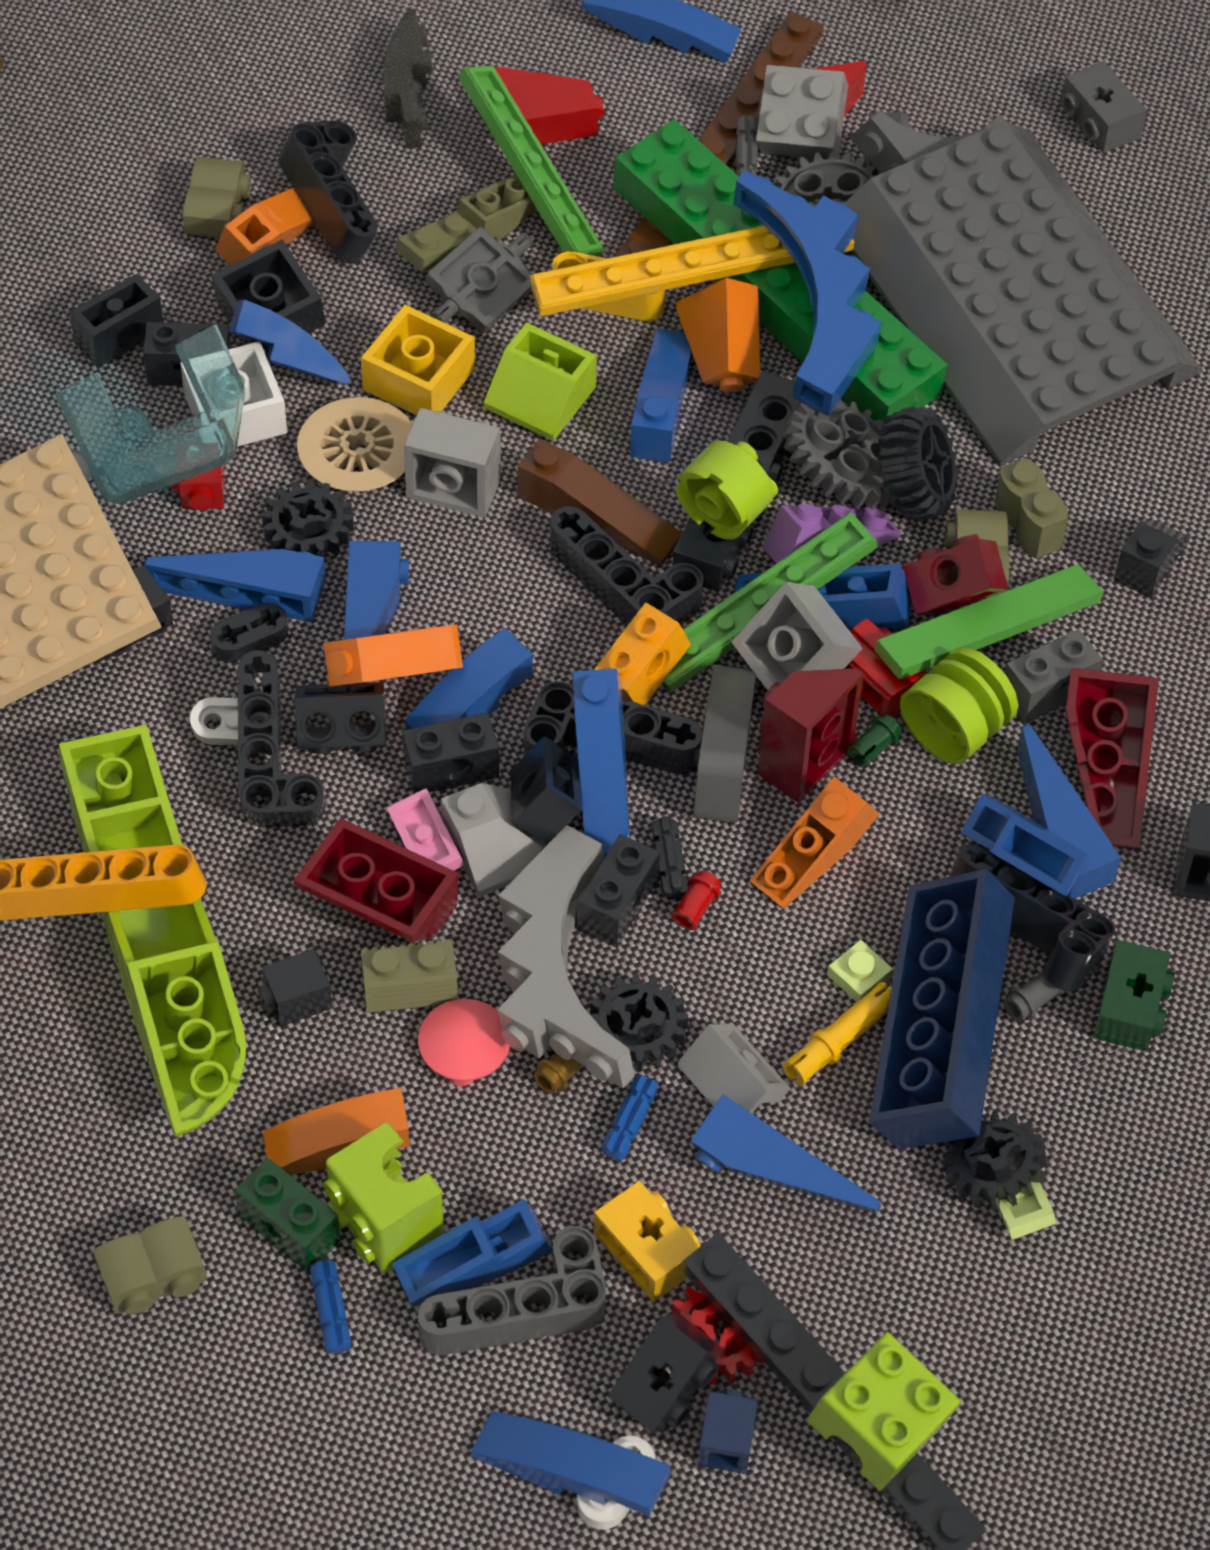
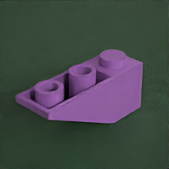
(801, 523)

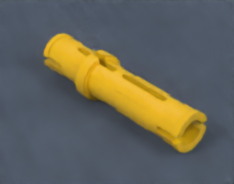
(830, 1042)

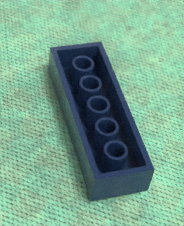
(943, 1010)

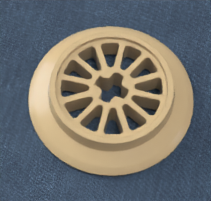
(326, 446)

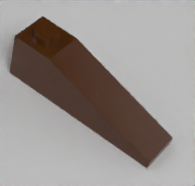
(560, 479)

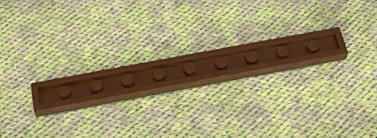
(787, 48)

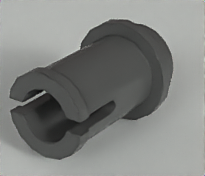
(1029, 998)

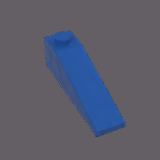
(661, 396)
(246, 579)
(373, 586)
(863, 593)
(601, 755)
(1064, 813)
(757, 1151)

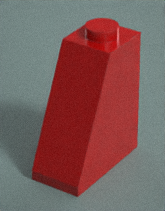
(554, 105)

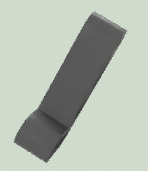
(724, 744)
(511, 1299)

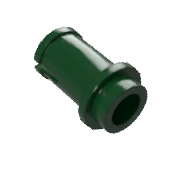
(881, 734)

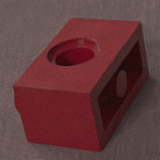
(978, 578)

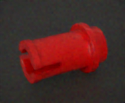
(701, 892)

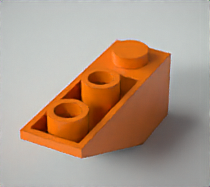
(263, 225)
(815, 843)

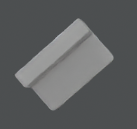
(730, 1065)

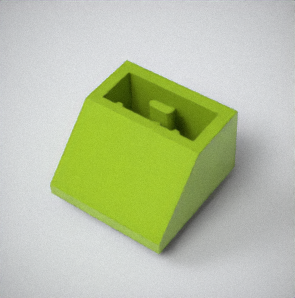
(541, 381)

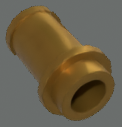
(555, 1072)

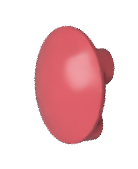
(462, 1041)

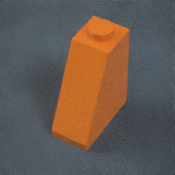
(724, 333)
(393, 655)

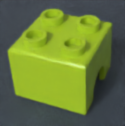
(378, 1203)
(885, 1409)

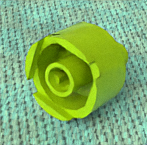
(725, 488)

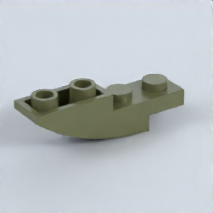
(494, 209)

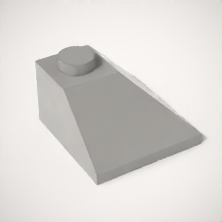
(486, 836)

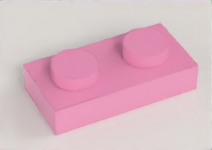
(424, 830)

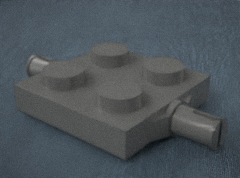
(481, 279)

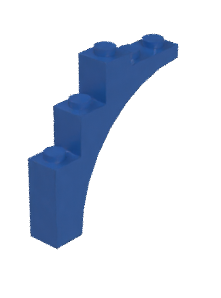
(834, 281)

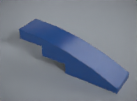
(669, 21)
(571, 1461)

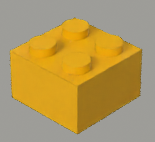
(418, 362)

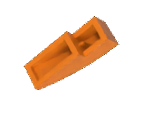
(315, 1136)

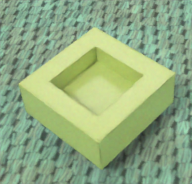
(859, 971)
(1029, 1214)

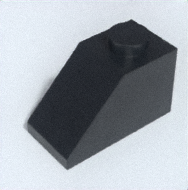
(1149, 556)

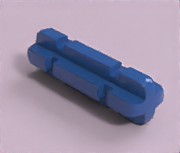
(629, 1118)
(330, 1307)

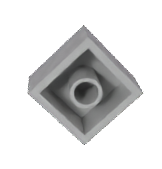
(801, 112)
(452, 462)
(795, 634)

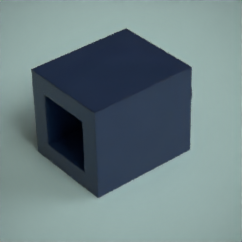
(727, 1431)

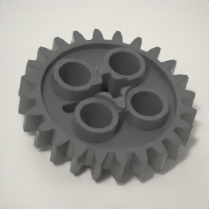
(829, 178)
(851, 440)

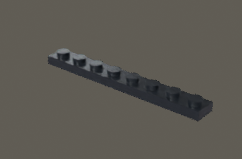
(809, 1374)

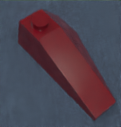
(1112, 743)

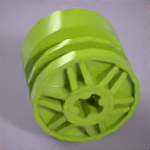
(959, 705)

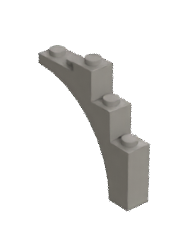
(544, 1008)

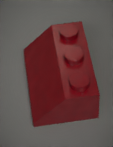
(808, 727)
(381, 882)

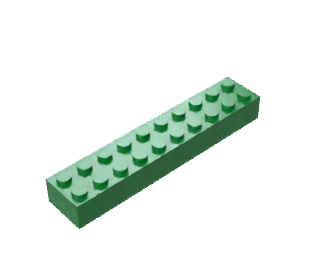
(692, 198)

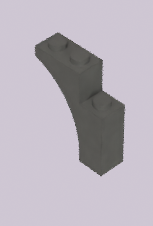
(893, 144)

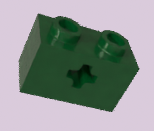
(1133, 995)
(287, 1215)

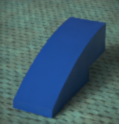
(286, 342)
(476, 687)
(1025, 844)
(474, 1253)

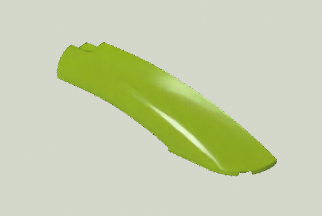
(162, 953)

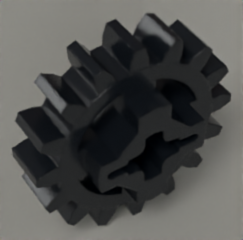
(308, 520)
(652, 1033)
(996, 1162)

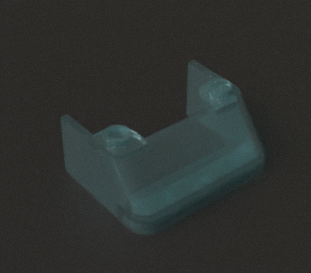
(133, 458)

